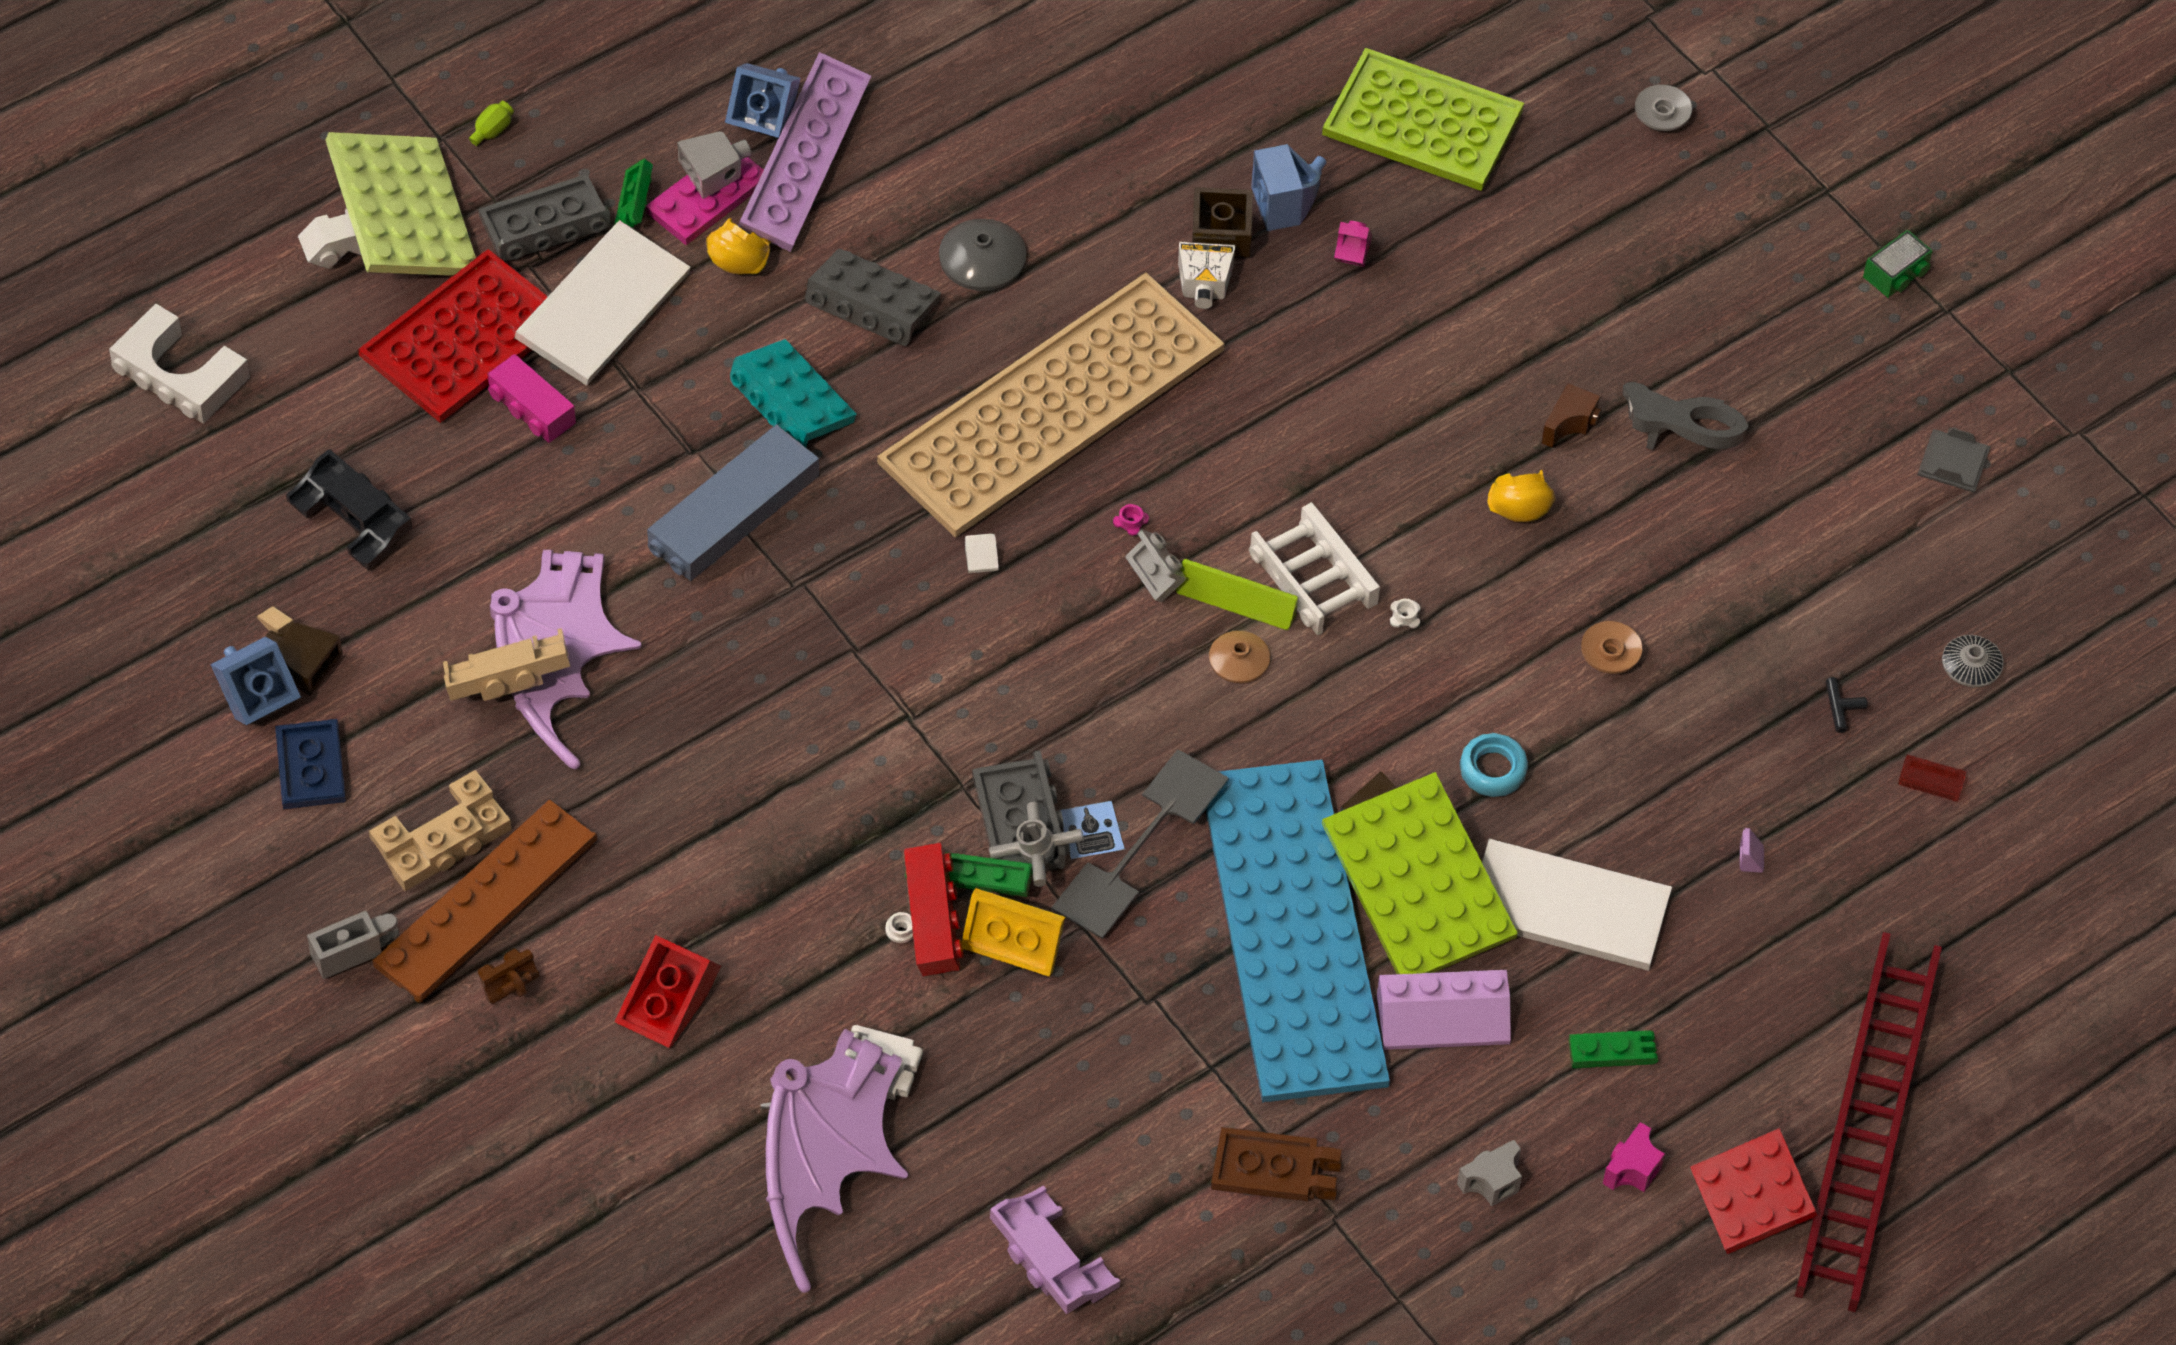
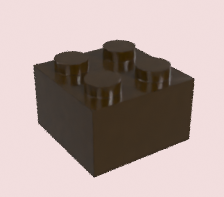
(1223, 218)

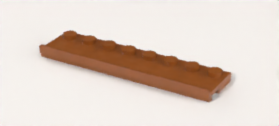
(484, 901)

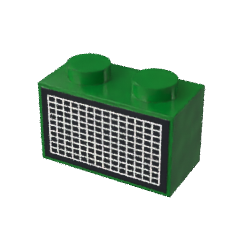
(1898, 264)

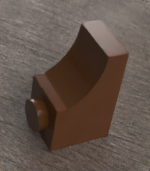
(1572, 414)

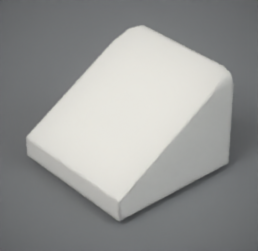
(981, 553)

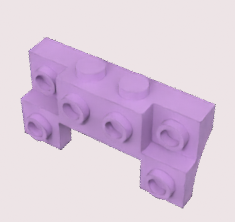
(1046, 1255)

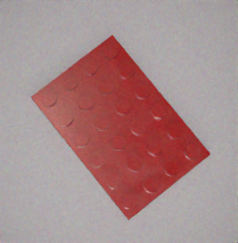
(456, 336)

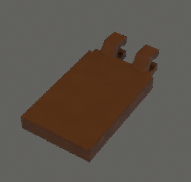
(1274, 1165)

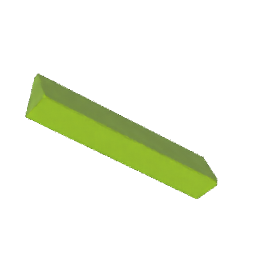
(1238, 595)

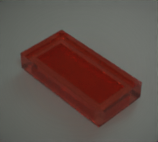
(1932, 778)

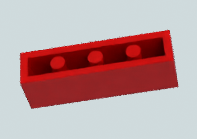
(932, 909)

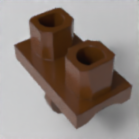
(509, 976)

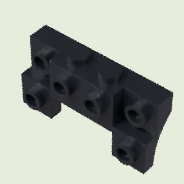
(356, 502)

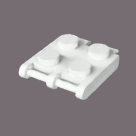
(891, 1045)

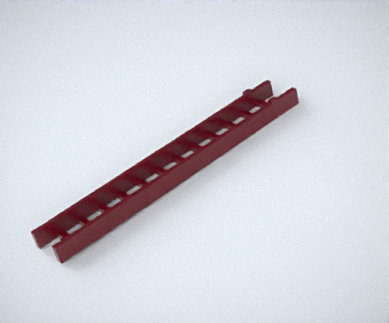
(1866, 1136)

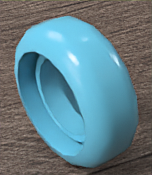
(1498, 744)

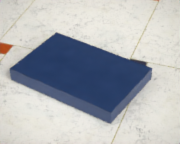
(310, 764)

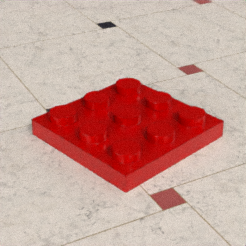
(1753, 1191)

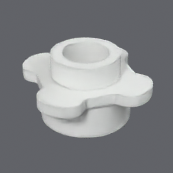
(1408, 607)

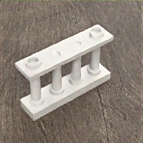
(1328, 546)

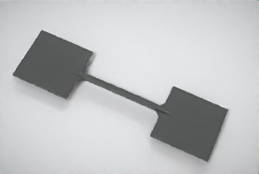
(1100, 897)

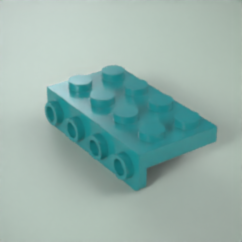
(790, 392)

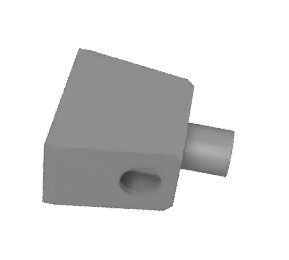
(712, 161)

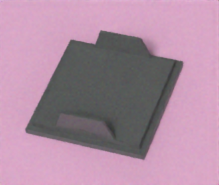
(1954, 459)

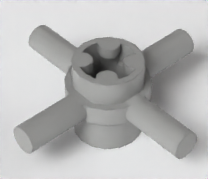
(1036, 843)

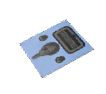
(1098, 827)

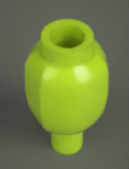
(492, 122)

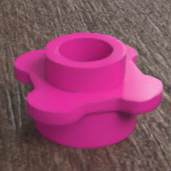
(1134, 513)

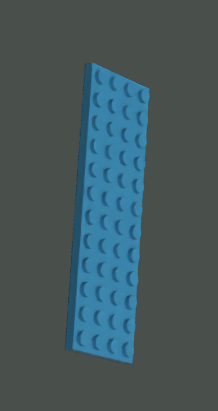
(1294, 935)

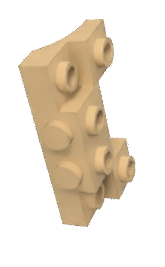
(507, 668)
(445, 838)

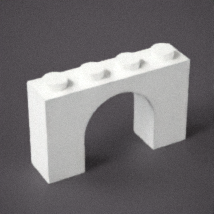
(195, 393)

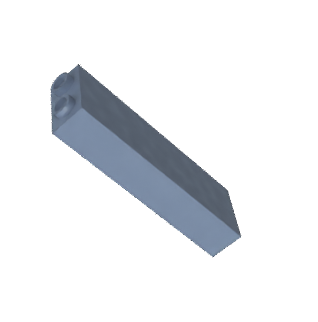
(732, 503)

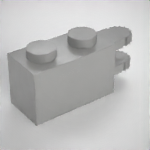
(351, 942)

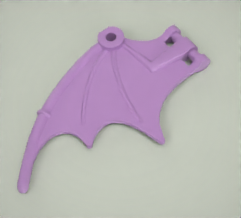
(554, 602)
(822, 1131)

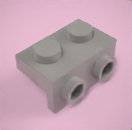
(1155, 566)

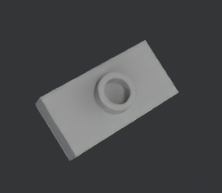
(1493, 1174)

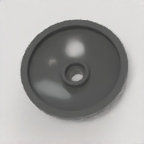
(980, 264)

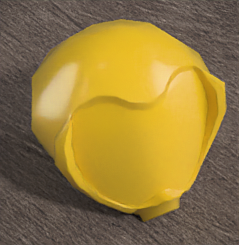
(737, 250)
(1521, 497)

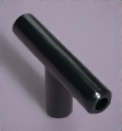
(1839, 704)

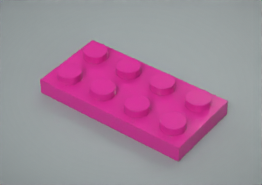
(689, 215)

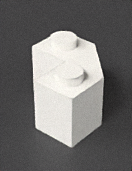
(328, 240)

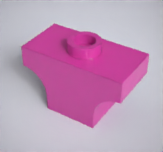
(1353, 243)
(1634, 1161)

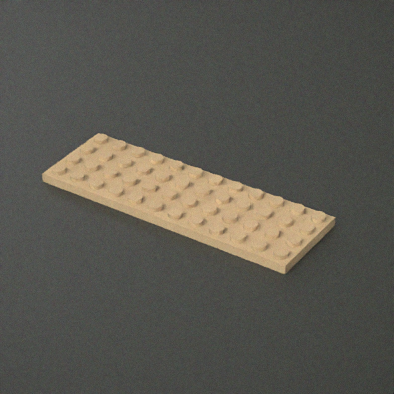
(1050, 404)

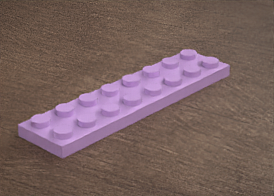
(804, 151)

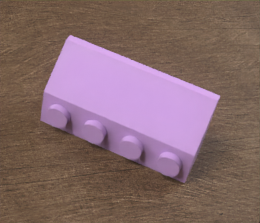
(1444, 1009)

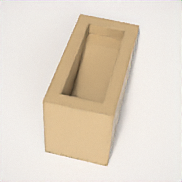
(275, 620)

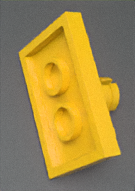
(1012, 932)

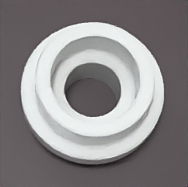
(896, 921)

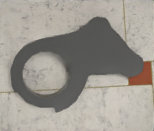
(1658, 413)

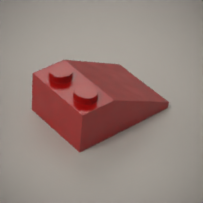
(666, 991)

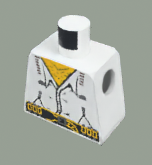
(1205, 271)

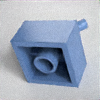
(762, 99)
(1284, 185)
(255, 680)

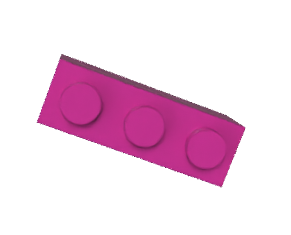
(531, 398)

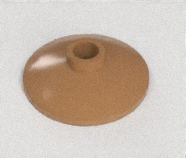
(1615, 638)
(1238, 666)

